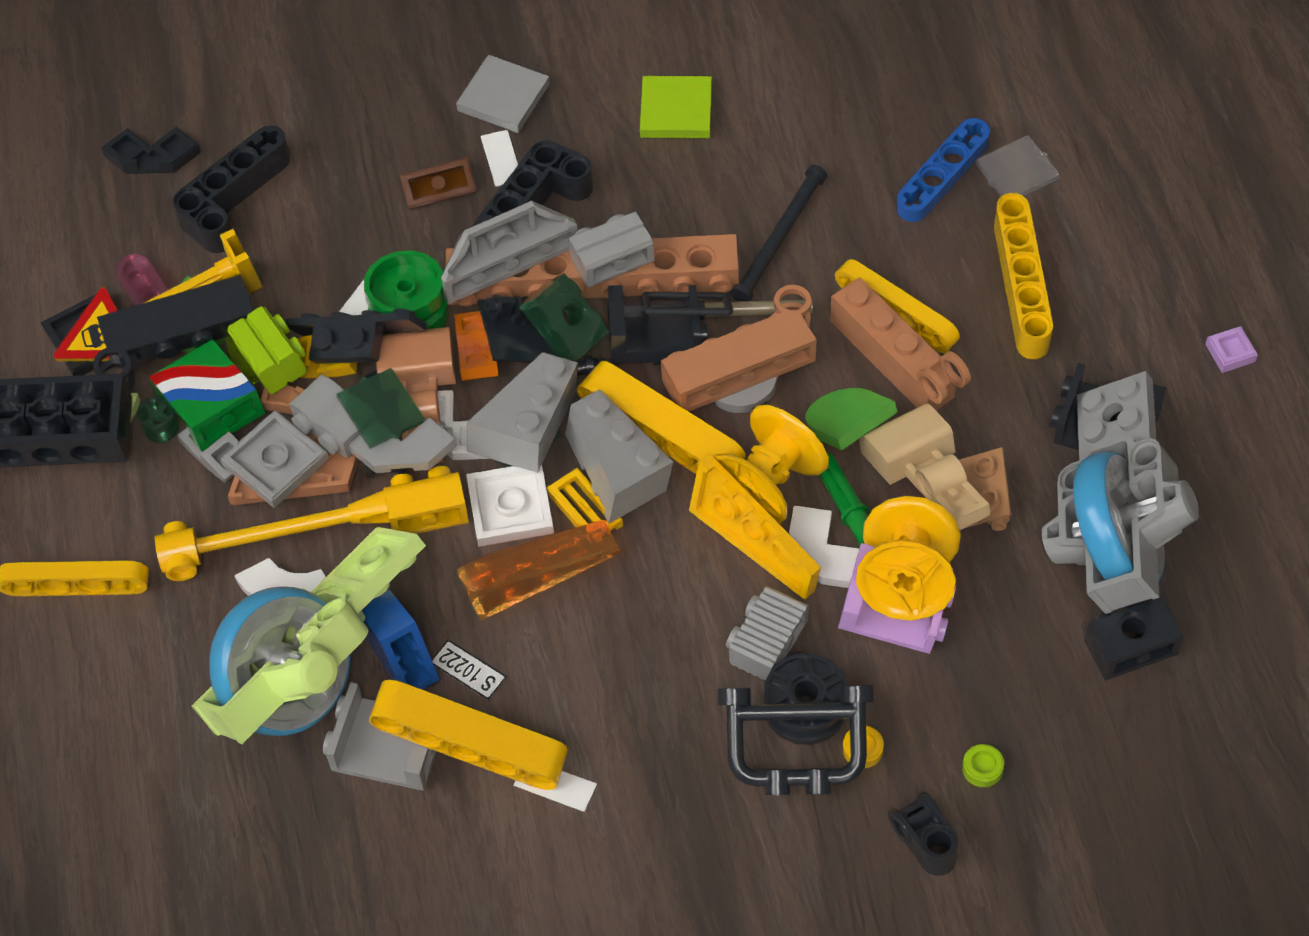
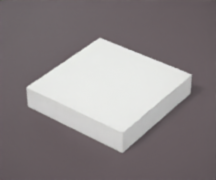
(509, 505)

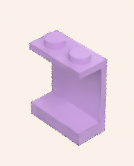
(863, 620)

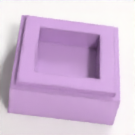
(1231, 349)

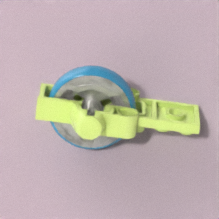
(289, 650)

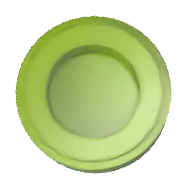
(983, 765)

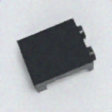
(652, 338)

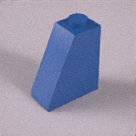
(398, 642)

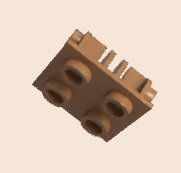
(989, 478)

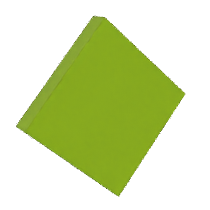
(676, 107)

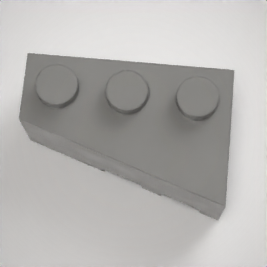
(525, 414)
(617, 455)

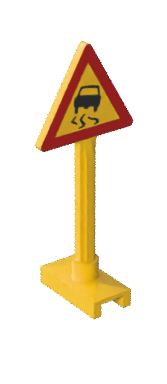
(85, 337)

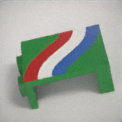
(208, 394)

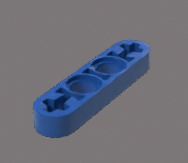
(946, 171)

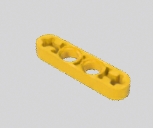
(926, 322)
(73, 578)

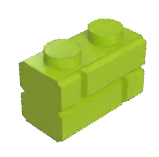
(267, 348)

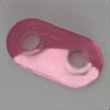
(143, 287)

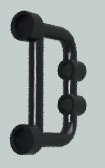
(815, 779)

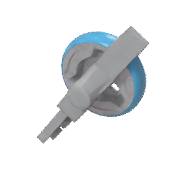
(1119, 497)

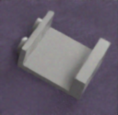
(370, 753)

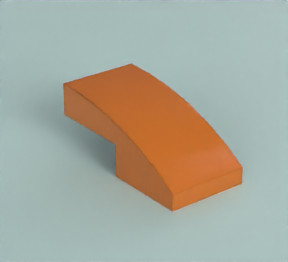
(473, 347)

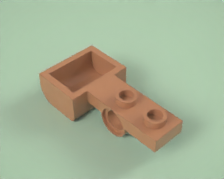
(421, 364)

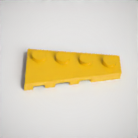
(749, 527)

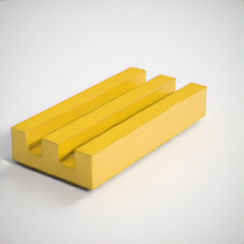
(565, 506)

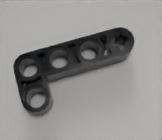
(540, 172)
(209, 197)

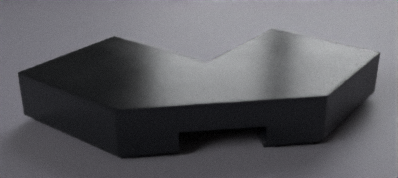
(164, 156)

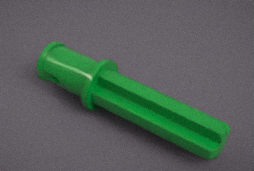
(852, 510)

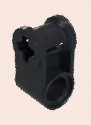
(922, 827)

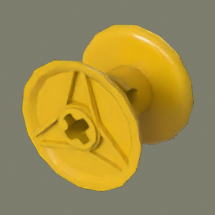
(784, 447)
(910, 566)

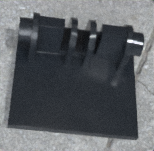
(510, 331)

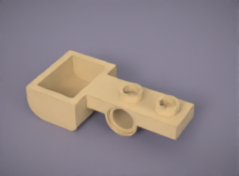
(922, 450)

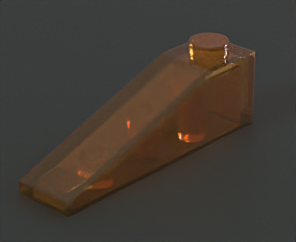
(534, 566)

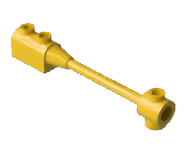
(405, 505)

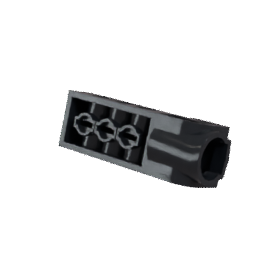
(64, 420)

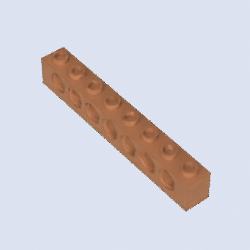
(674, 269)

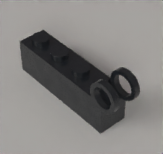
(170, 325)

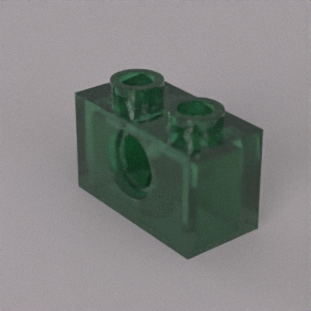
(546, 314)

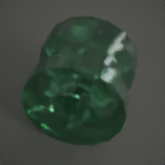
(158, 409)

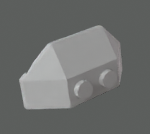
(505, 248)

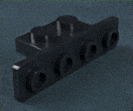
(352, 337)

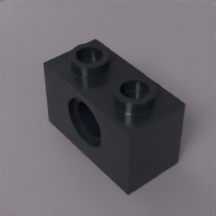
(1119, 654)

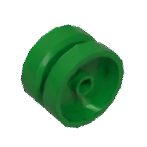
(407, 282)

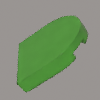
(848, 415)

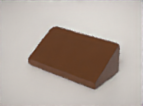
(437, 183)

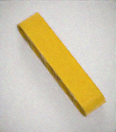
(1023, 276)
(664, 422)
(468, 735)

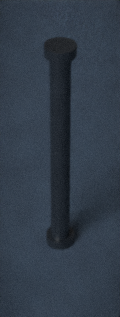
(814, 176)

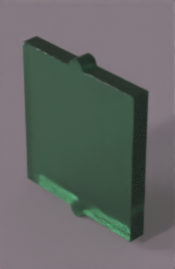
(380, 408)

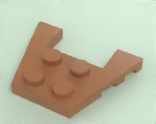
(332, 477)

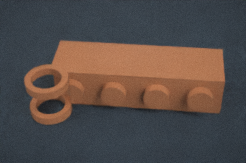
(896, 347)
(743, 356)

